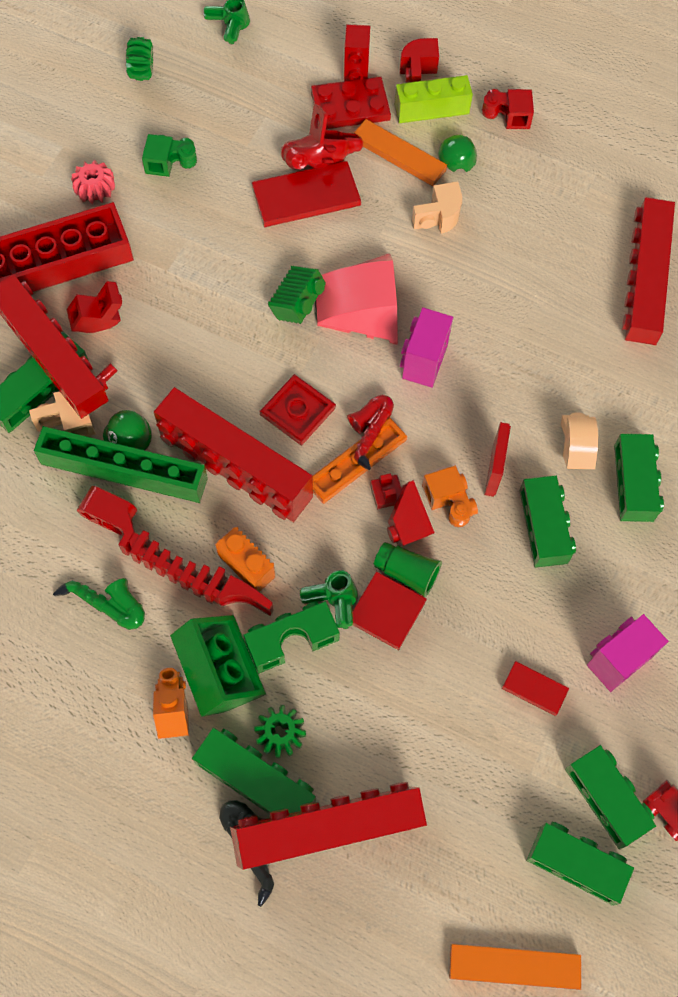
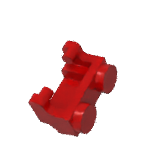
(665, 801)

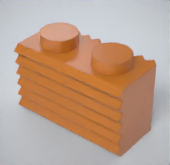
(245, 559)

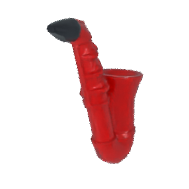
(373, 415)

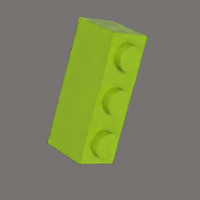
(433, 99)

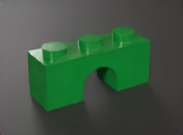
(312, 623)

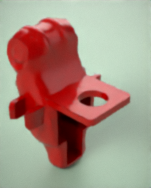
(321, 145)

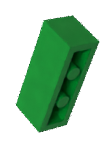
(638, 478)
(547, 521)
(611, 797)
(581, 863)

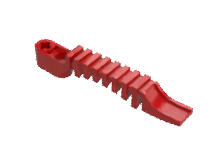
(117, 517)

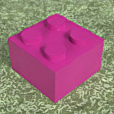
(426, 347)
(625, 651)

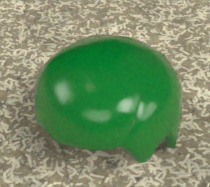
(458, 153)

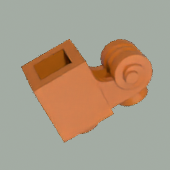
(449, 488)
(170, 705)

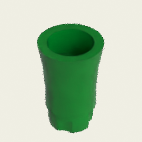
(408, 567)

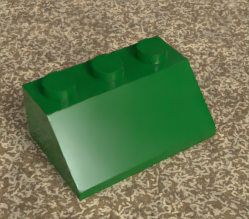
(217, 664)

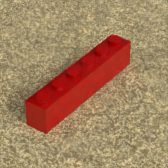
(650, 271)
(50, 349)
(327, 826)

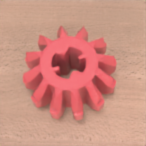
(93, 182)

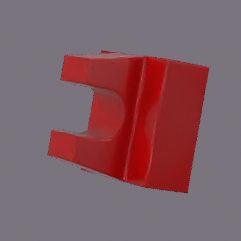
(385, 490)

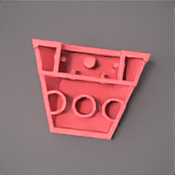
(361, 299)

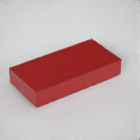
(535, 688)

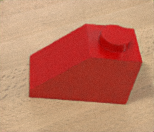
(409, 518)

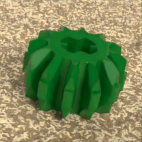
(139, 58)
(285, 722)

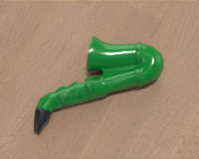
(121, 607)

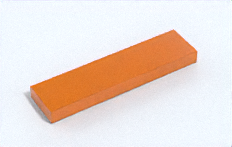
(401, 153)
(345, 469)
(515, 966)

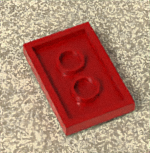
(352, 102)

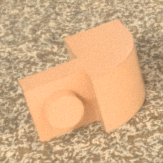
(443, 210)
(61, 414)
(580, 441)

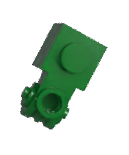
(163, 151)

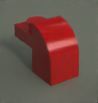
(419, 58)
(97, 312)

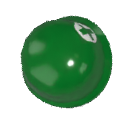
(128, 430)

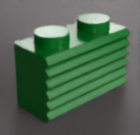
(297, 294)

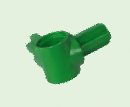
(234, 15)
(331, 591)

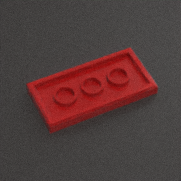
(306, 194)

